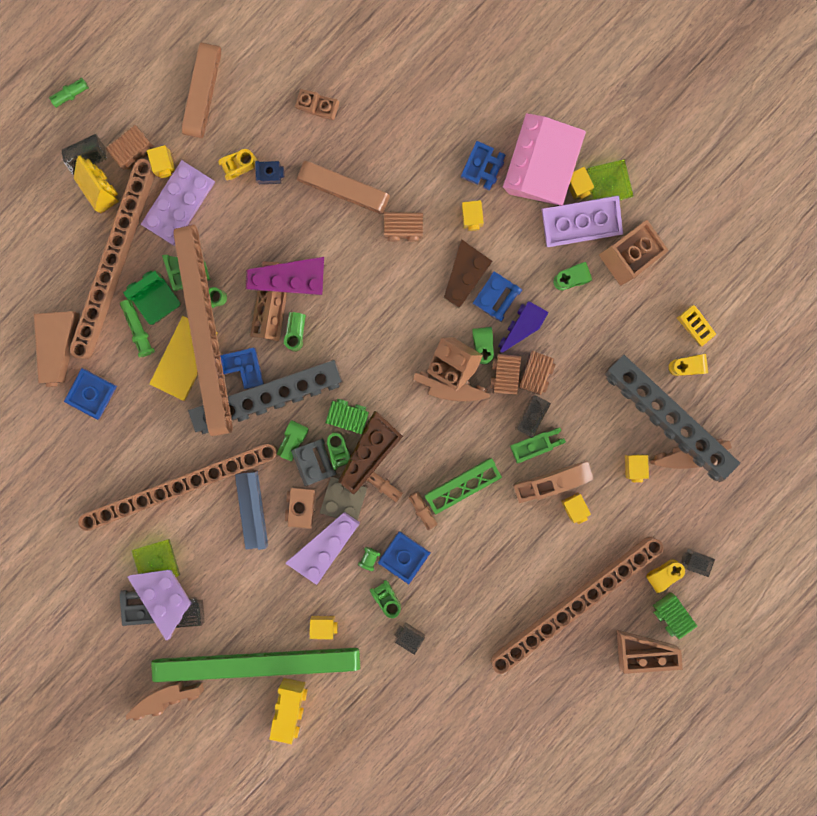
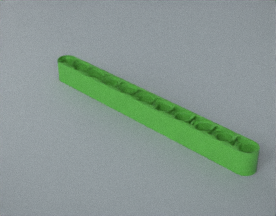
(255, 664)

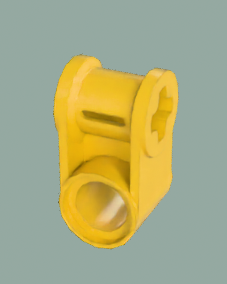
(236, 164)
(690, 366)
(663, 577)

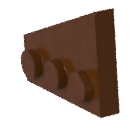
(466, 273)

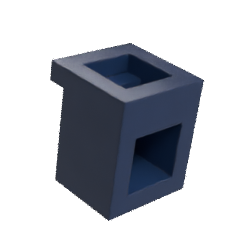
(273, 178)

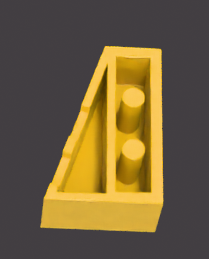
(288, 711)

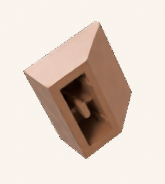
(454, 362)

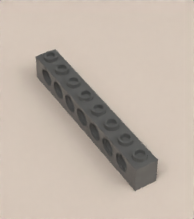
(237, 400)
(682, 420)

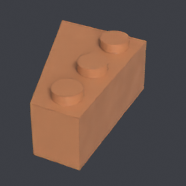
(645, 654)

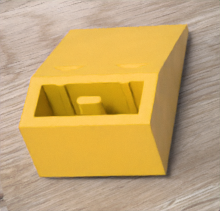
(94, 185)

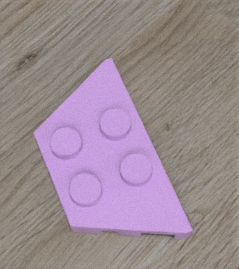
(162, 598)

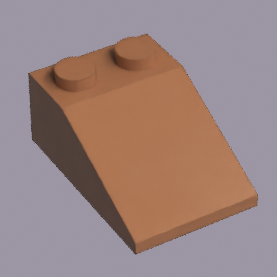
(633, 253)

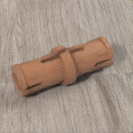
(384, 486)
(422, 510)

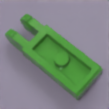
(535, 446)

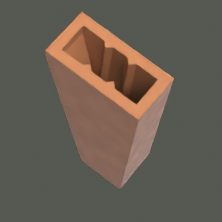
(53, 342)

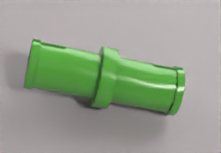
(68, 92)

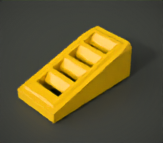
(702, 321)

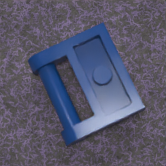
(492, 291)

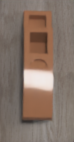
(443, 391)
(681, 460)
(554, 482)
(158, 700)

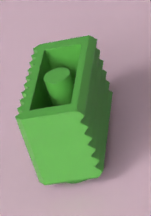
(347, 417)
(674, 615)

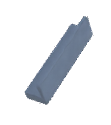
(251, 510)

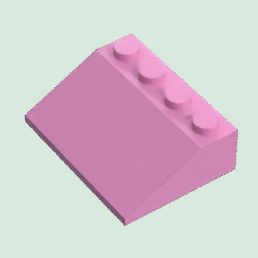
(543, 160)

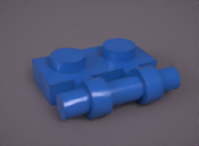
(477, 163)

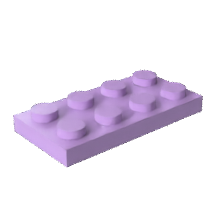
(177, 201)
(582, 221)

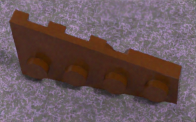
(370, 451)

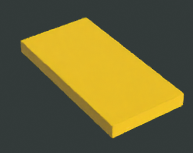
(178, 365)

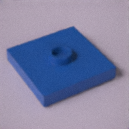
(90, 393)
(404, 557)

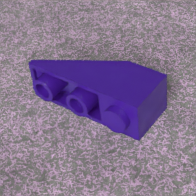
(528, 322)

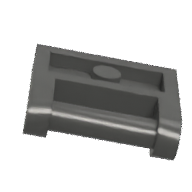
(308, 464)
(133, 614)

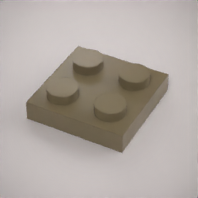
(340, 500)

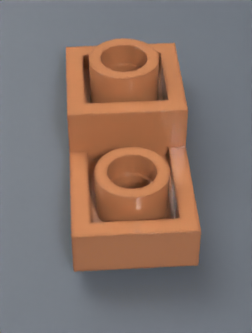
(317, 105)

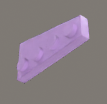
(321, 551)

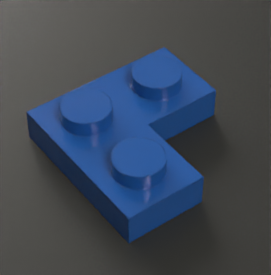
(245, 362)

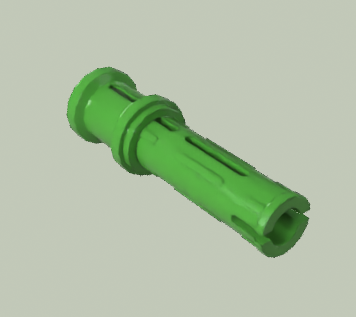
(139, 337)

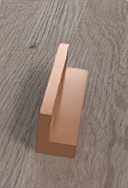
(273, 313)

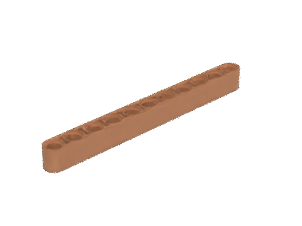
(115, 269)
(203, 330)
(170, 490)
(566, 605)

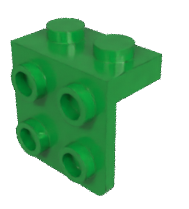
(152, 297)

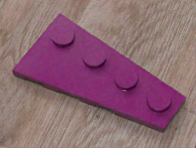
(290, 277)

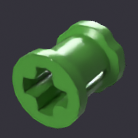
(369, 558)

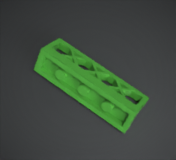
(460, 479)

